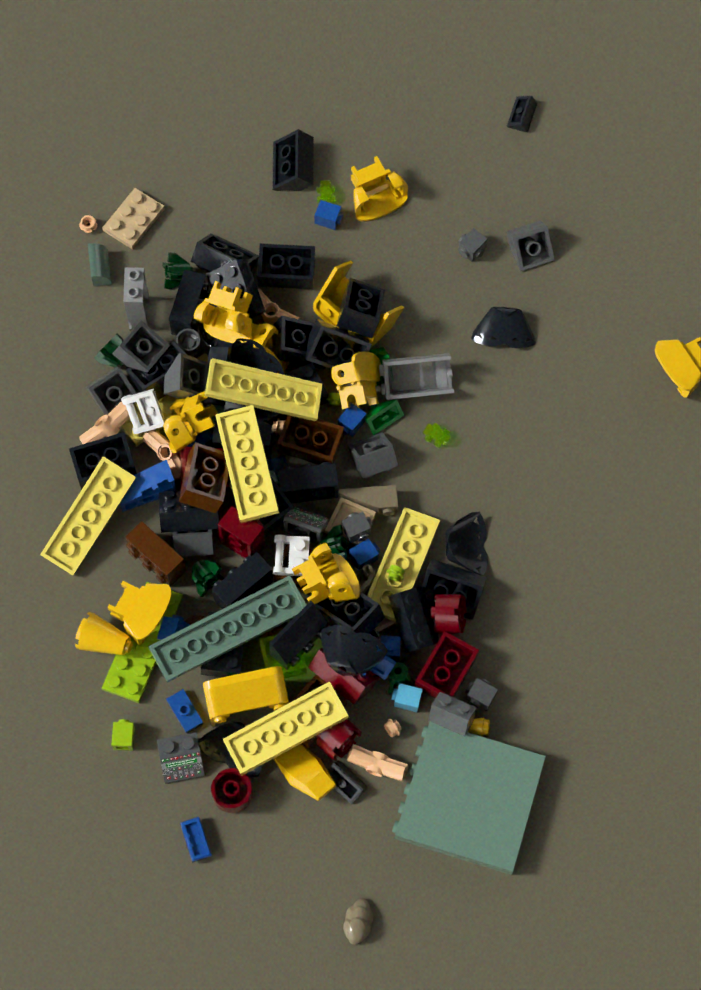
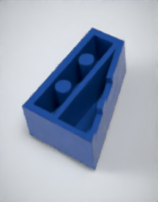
(148, 486)

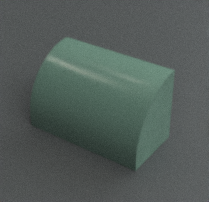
(99, 264)

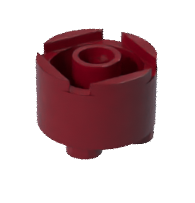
(449, 613)
(338, 739)
(231, 802)

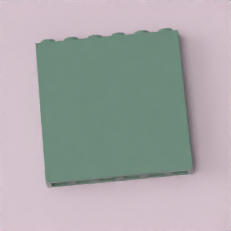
(469, 798)

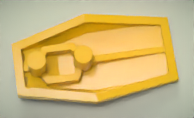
(305, 772)

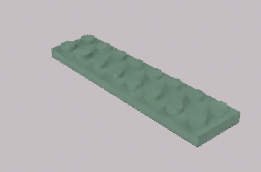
(227, 629)

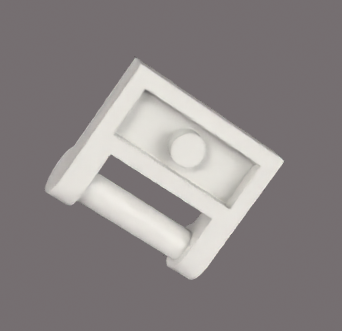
(149, 409)
(297, 553)

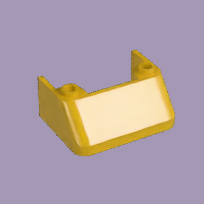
(329, 301)
(245, 693)

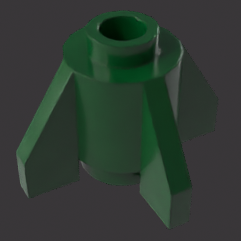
(175, 270)
(105, 355)
(337, 543)
(205, 575)
(402, 678)

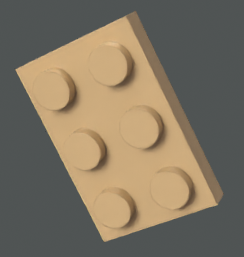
(133, 218)

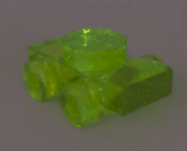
(326, 191)
(436, 433)

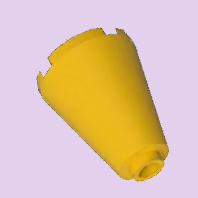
(101, 636)

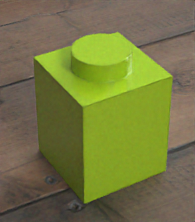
(123, 735)

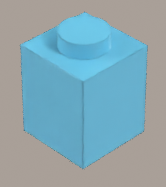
(407, 697)

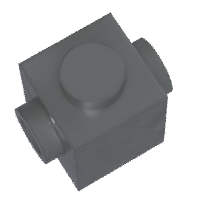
(472, 245)
(357, 527)
(481, 694)

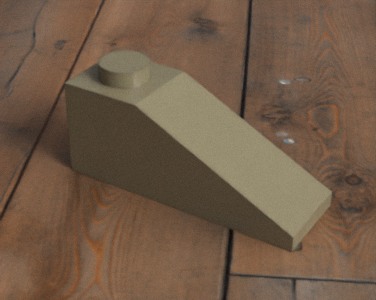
(377, 498)

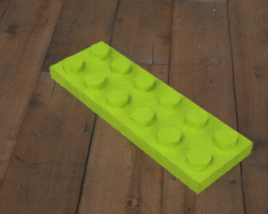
(132, 671)

